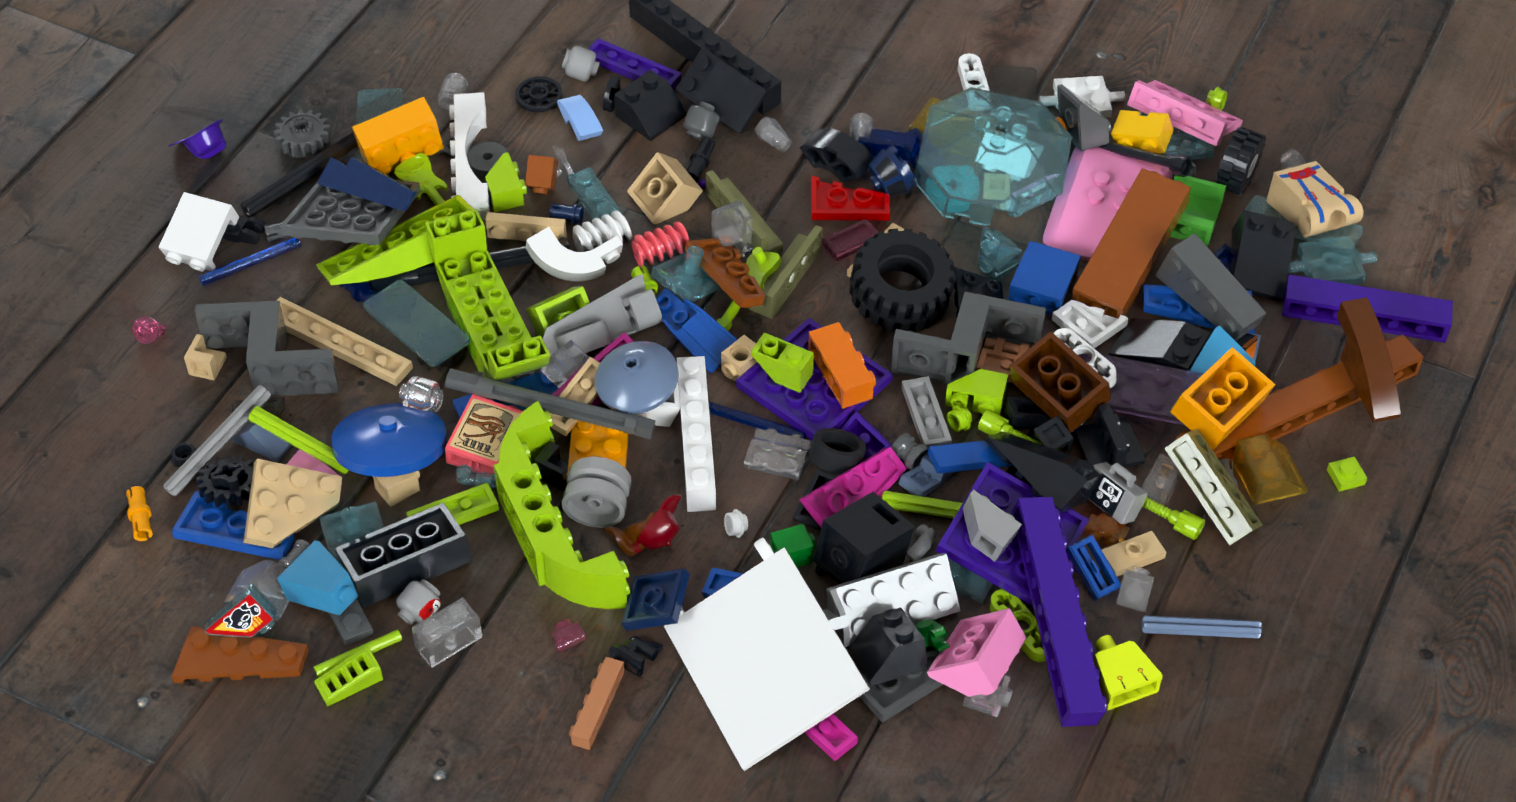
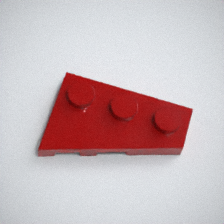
(843, 203)

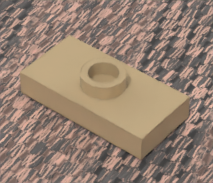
(1134, 552)

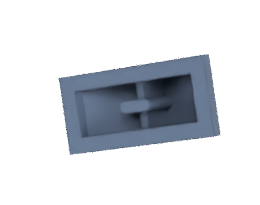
(261, 441)

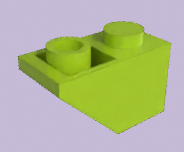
(504, 186)
(784, 361)
(978, 391)

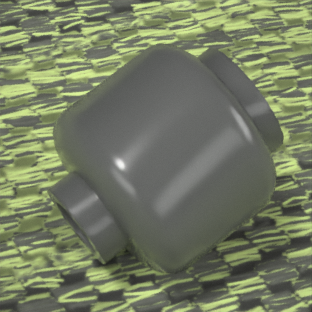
(701, 121)

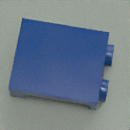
(1044, 277)

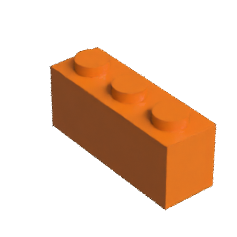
(841, 365)

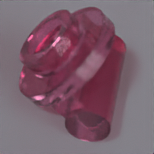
(147, 329)
(567, 634)

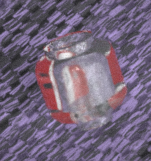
(421, 394)

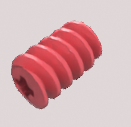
(659, 242)

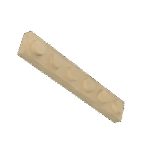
(344, 343)

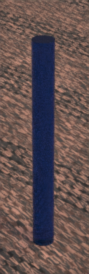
(249, 261)
(751, 420)

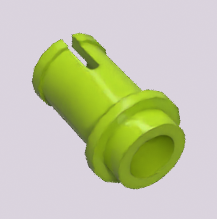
(649, 283)

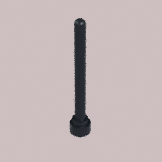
(1179, 164)

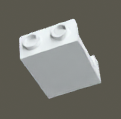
(196, 231)

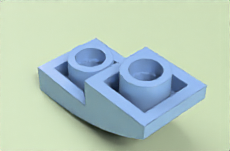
(580, 116)

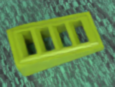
(344, 669)

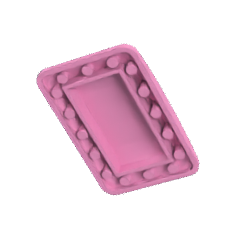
(1091, 197)

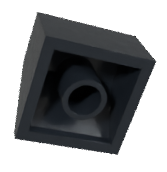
(649, 105)
(889, 647)

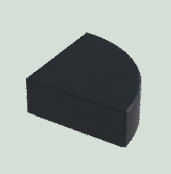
(612, 88)

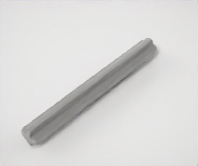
(216, 441)

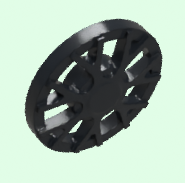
(538, 94)

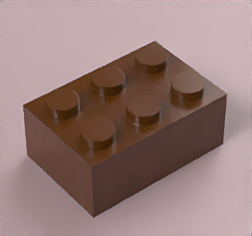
(1060, 381)

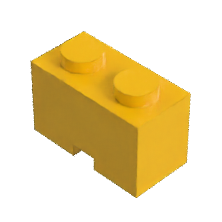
(1143, 132)

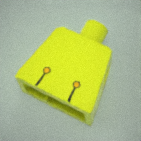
(1124, 672)

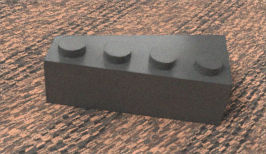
(1209, 287)

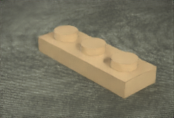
(521, 227)
(579, 389)

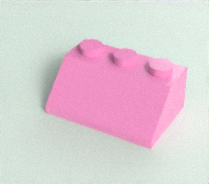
(979, 653)

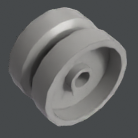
(596, 492)

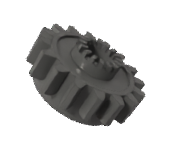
(302, 134)

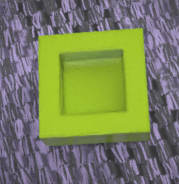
(1346, 474)

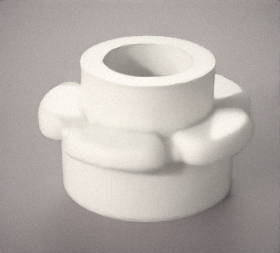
(735, 523)

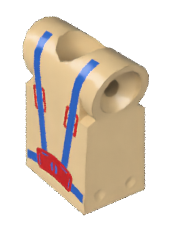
(1312, 199)

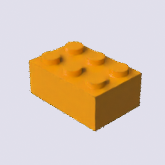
(398, 136)
(1222, 397)

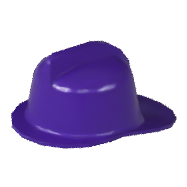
(205, 142)

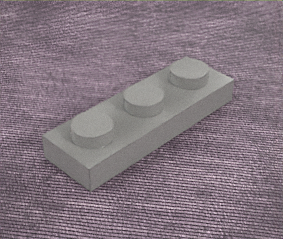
(926, 412)

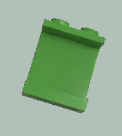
(1201, 210)

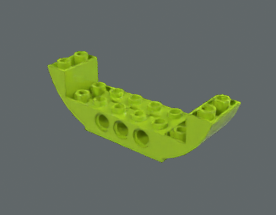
(481, 300)
(538, 524)

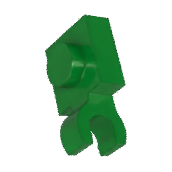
(934, 634)

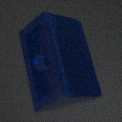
(881, 139)

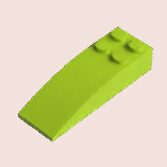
(400, 251)

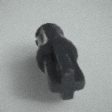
(700, 158)

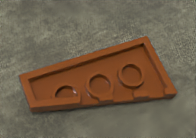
(728, 271)
(236, 657)

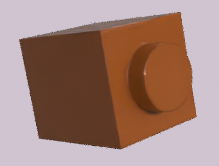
(541, 174)

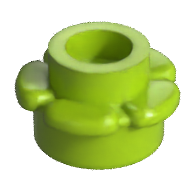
(1217, 98)
(959, 418)

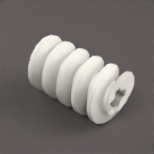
(600, 231)

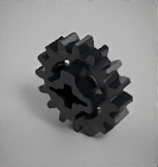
(226, 481)

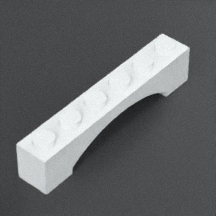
(469, 119)
(696, 434)

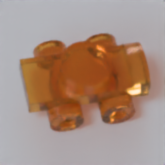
(1107, 528)

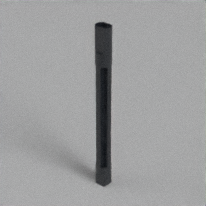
(428, 273)

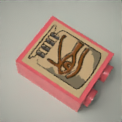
(480, 434)

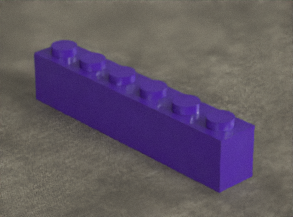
(1395, 311)

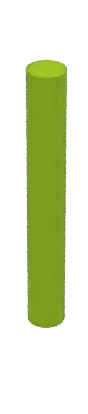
(374, 646)

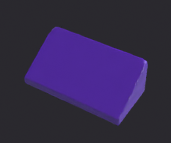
(868, 433)

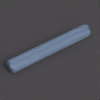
(1201, 626)

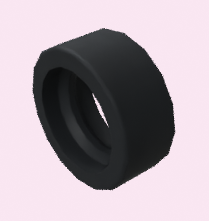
(836, 450)

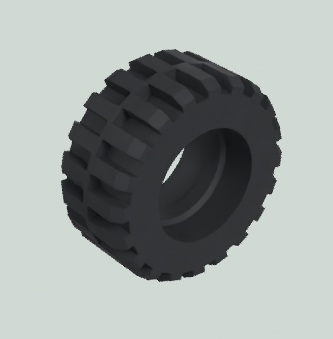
(905, 253)

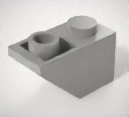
(988, 525)

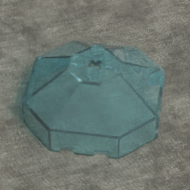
(976, 171)

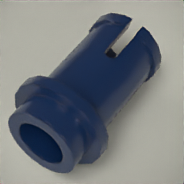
(569, 213)

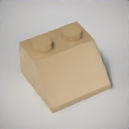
(664, 189)

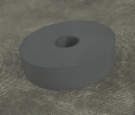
(484, 156)

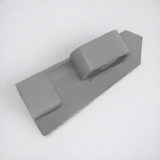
(606, 318)

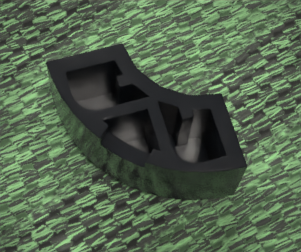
(837, 153)

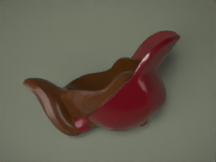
(652, 533)

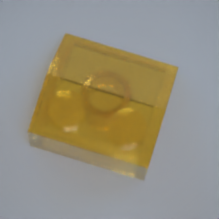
(1267, 469)

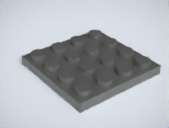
(342, 217)

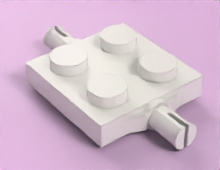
(1090, 89)

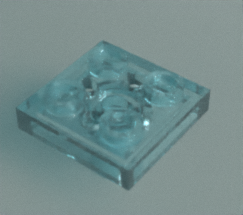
(685, 275)
(349, 525)

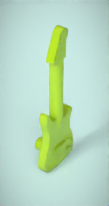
(420, 170)
(761, 266)

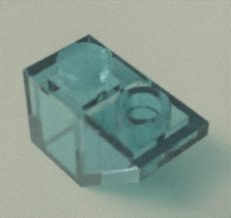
(997, 254)

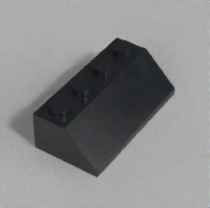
(403, 553)

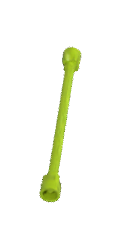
(1184, 522)

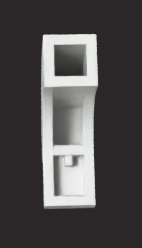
(568, 264)

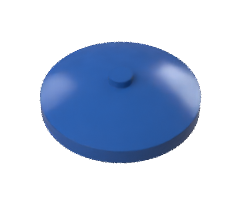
(388, 440)

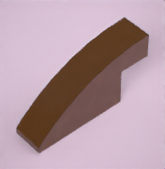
(1368, 360)

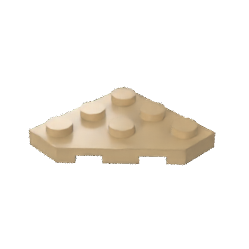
(286, 501)

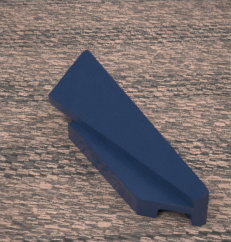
(367, 183)

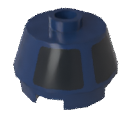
(891, 173)

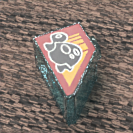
(243, 616)

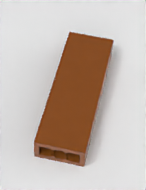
(1132, 243)

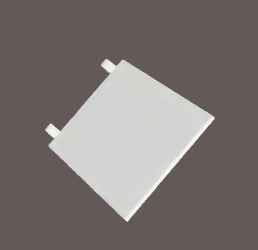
(765, 657)

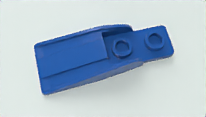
(694, 329)

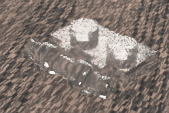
(777, 459)

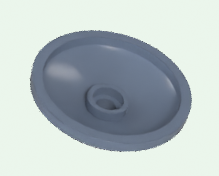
(639, 387)

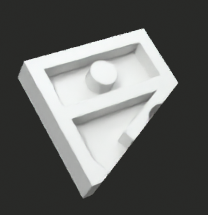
(1088, 322)

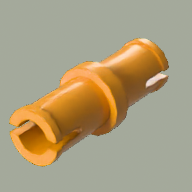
(139, 513)

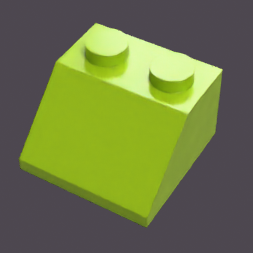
(556, 308)

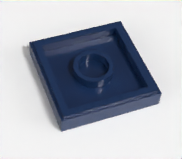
(655, 599)

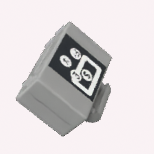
(1117, 493)

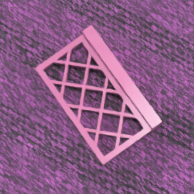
(1184, 111)

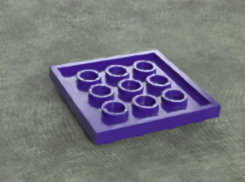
(816, 404)
(1008, 569)

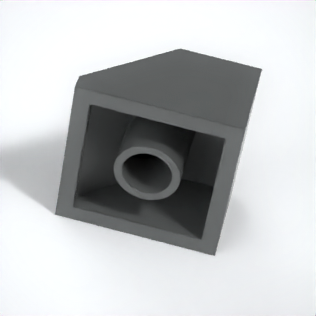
(1082, 120)

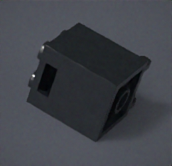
(862, 540)

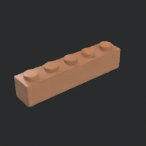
(596, 703)

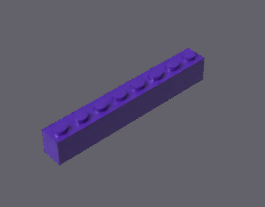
(1058, 613)

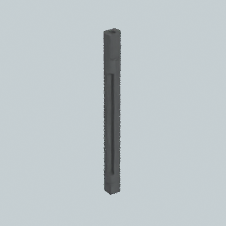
(556, 405)

